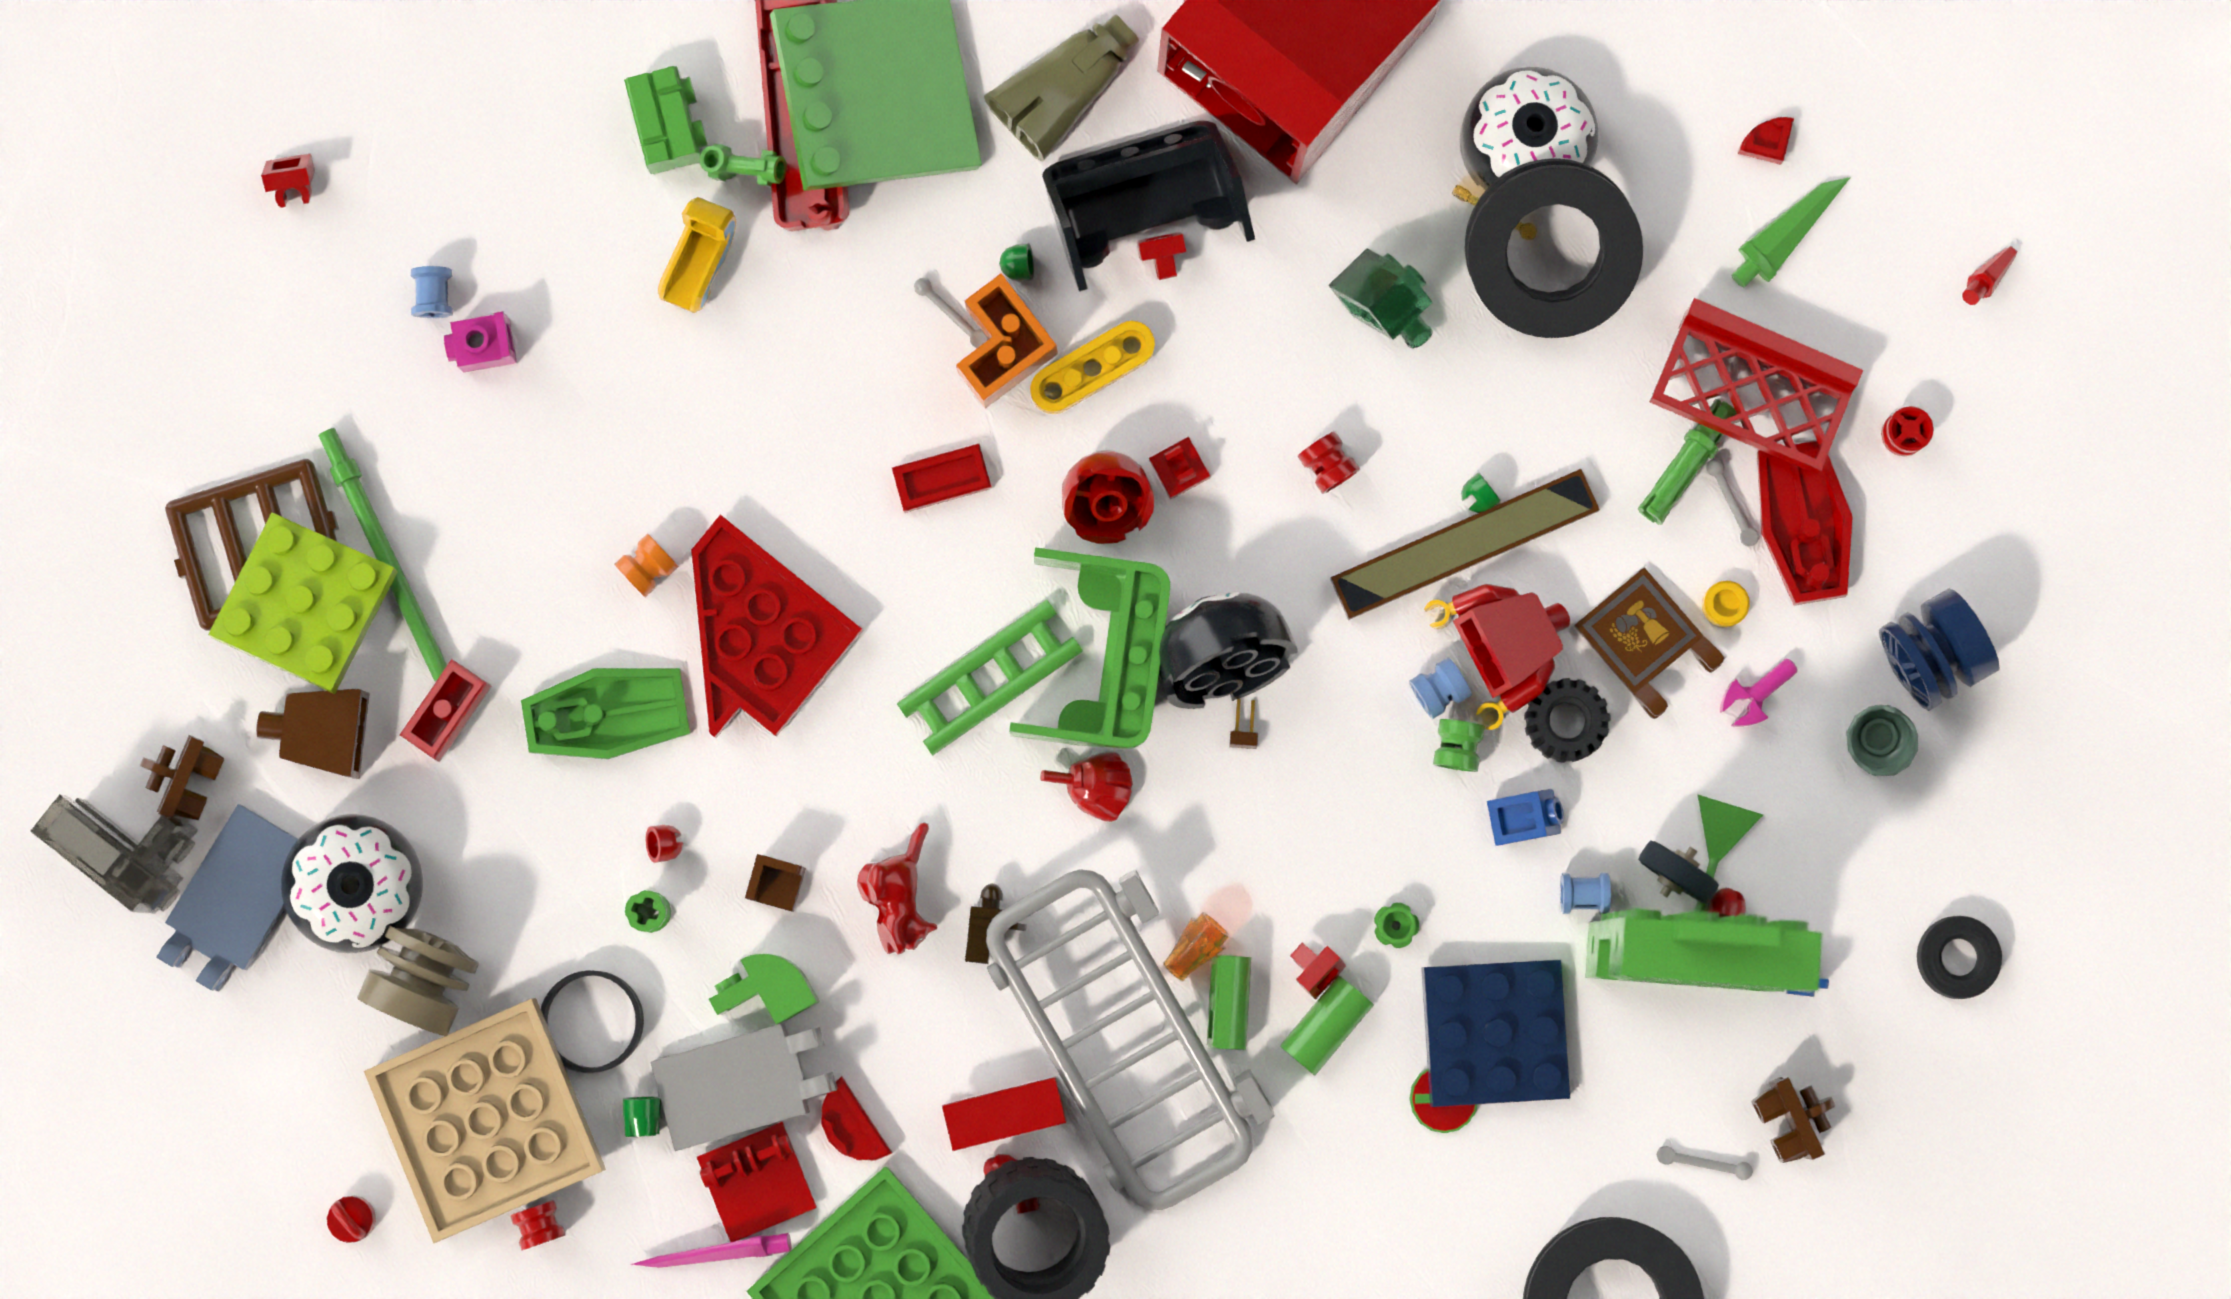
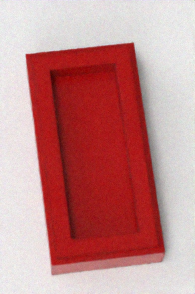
(941, 478)

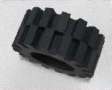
(1594, 713)

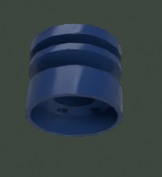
(1947, 644)

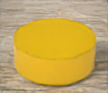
(1725, 604)

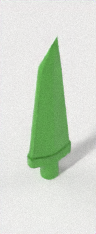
(1777, 241)

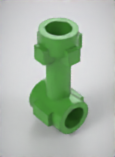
(725, 165)

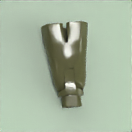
(1053, 93)

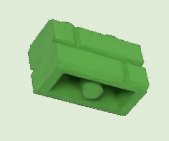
(665, 120)

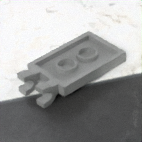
(737, 1084)

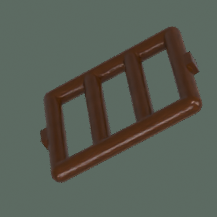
(219, 499)

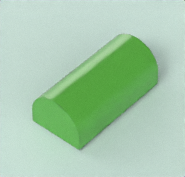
(1228, 1002)
(1326, 1025)

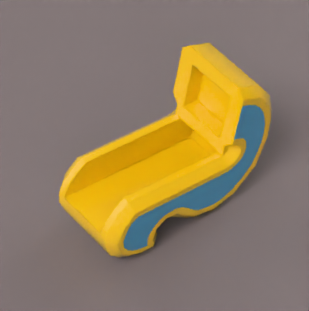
(697, 254)

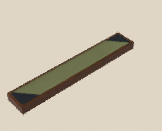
(1464, 544)

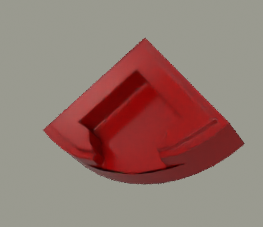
(1768, 140)

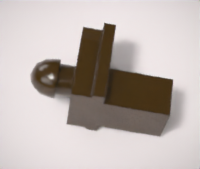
(979, 922)

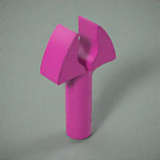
(1757, 693)

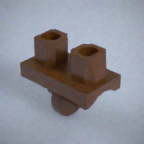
(176, 798)
(1801, 1139)

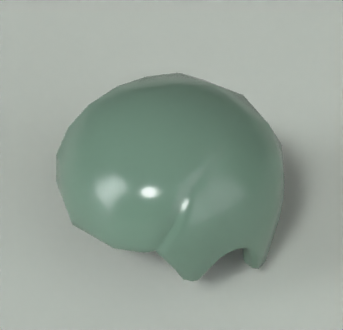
(1882, 740)

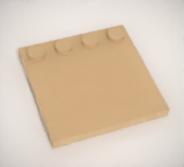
(484, 1120)

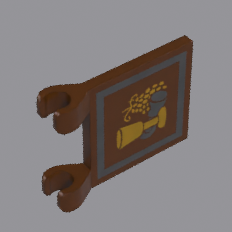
(1641, 635)

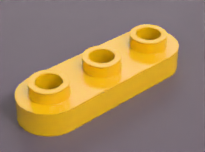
(1107, 352)

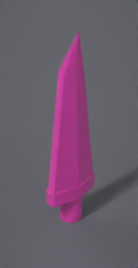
(753, 1247)

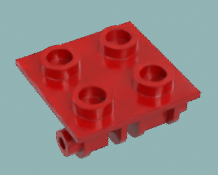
(756, 1182)

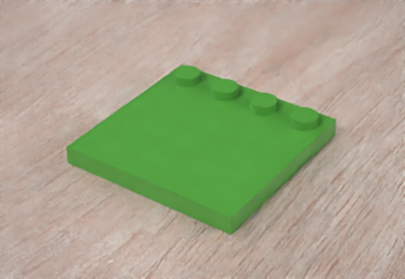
(875, 91)
(874, 1249)

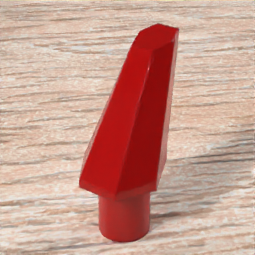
(1986, 278)

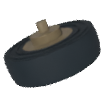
(1678, 872)

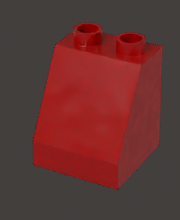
(1288, 69)

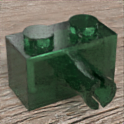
(1385, 296)

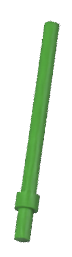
(347, 475)

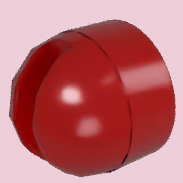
(662, 843)
(1727, 903)

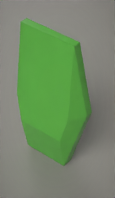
(606, 713)

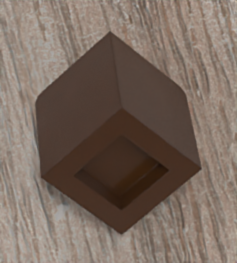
(775, 882)

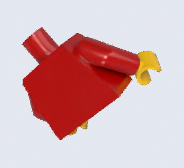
(1508, 640)

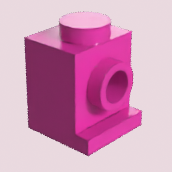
(494, 352)

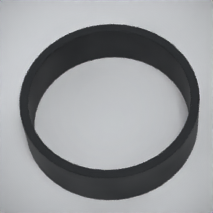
(639, 1017)

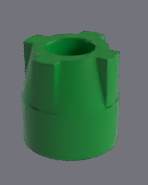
(641, 1116)

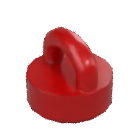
(351, 1219)

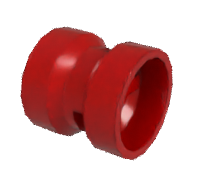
(1328, 462)

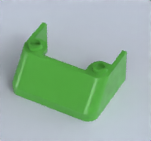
(1138, 606)

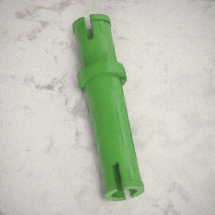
(1679, 474)

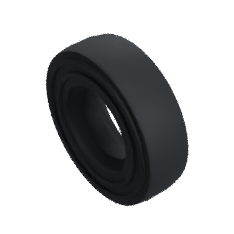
(1987, 952)

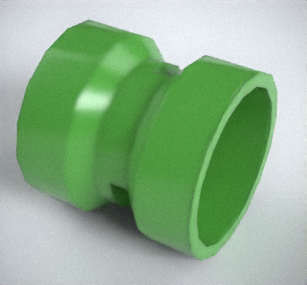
(1462, 735)

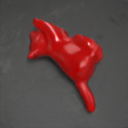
(893, 889)

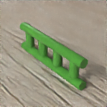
(982, 705)

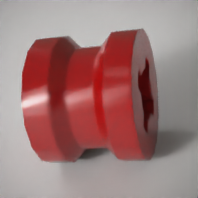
(1914, 424)
(537, 1225)

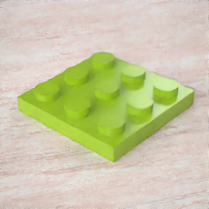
(303, 603)

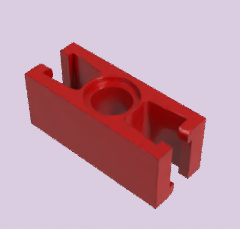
(1004, 1113)

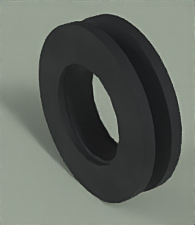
(1585, 303)
(1611, 1239)

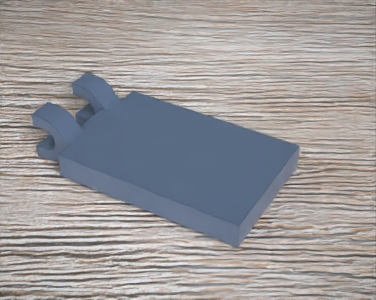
(231, 898)

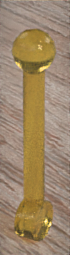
(1527, 231)

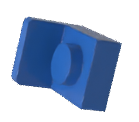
(1525, 816)

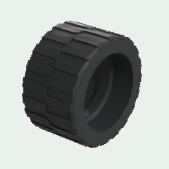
(1027, 1180)

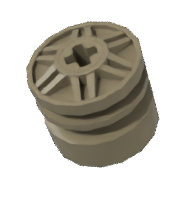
(418, 980)

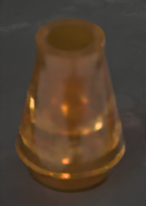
(1198, 944)

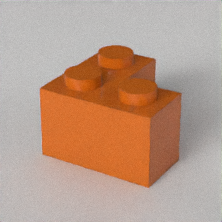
(1015, 342)

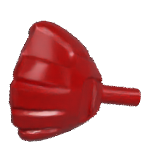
(1096, 784)

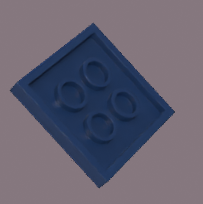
(1495, 1033)

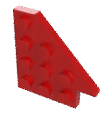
(760, 631)

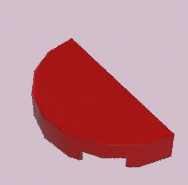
(850, 1126)

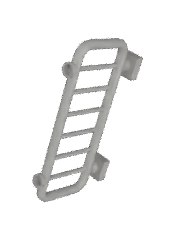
(1118, 909)

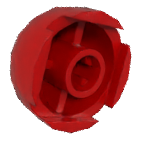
(1106, 497)

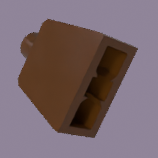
(320, 730)

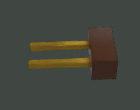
(1244, 739)

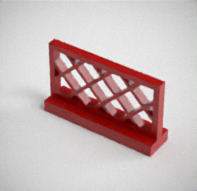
(1762, 349)

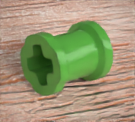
(660, 904)

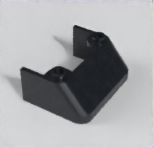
(1143, 187)

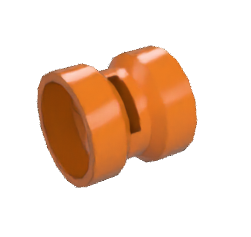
(646, 565)

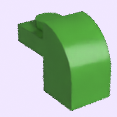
(775, 979)

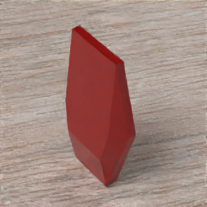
(1805, 526)

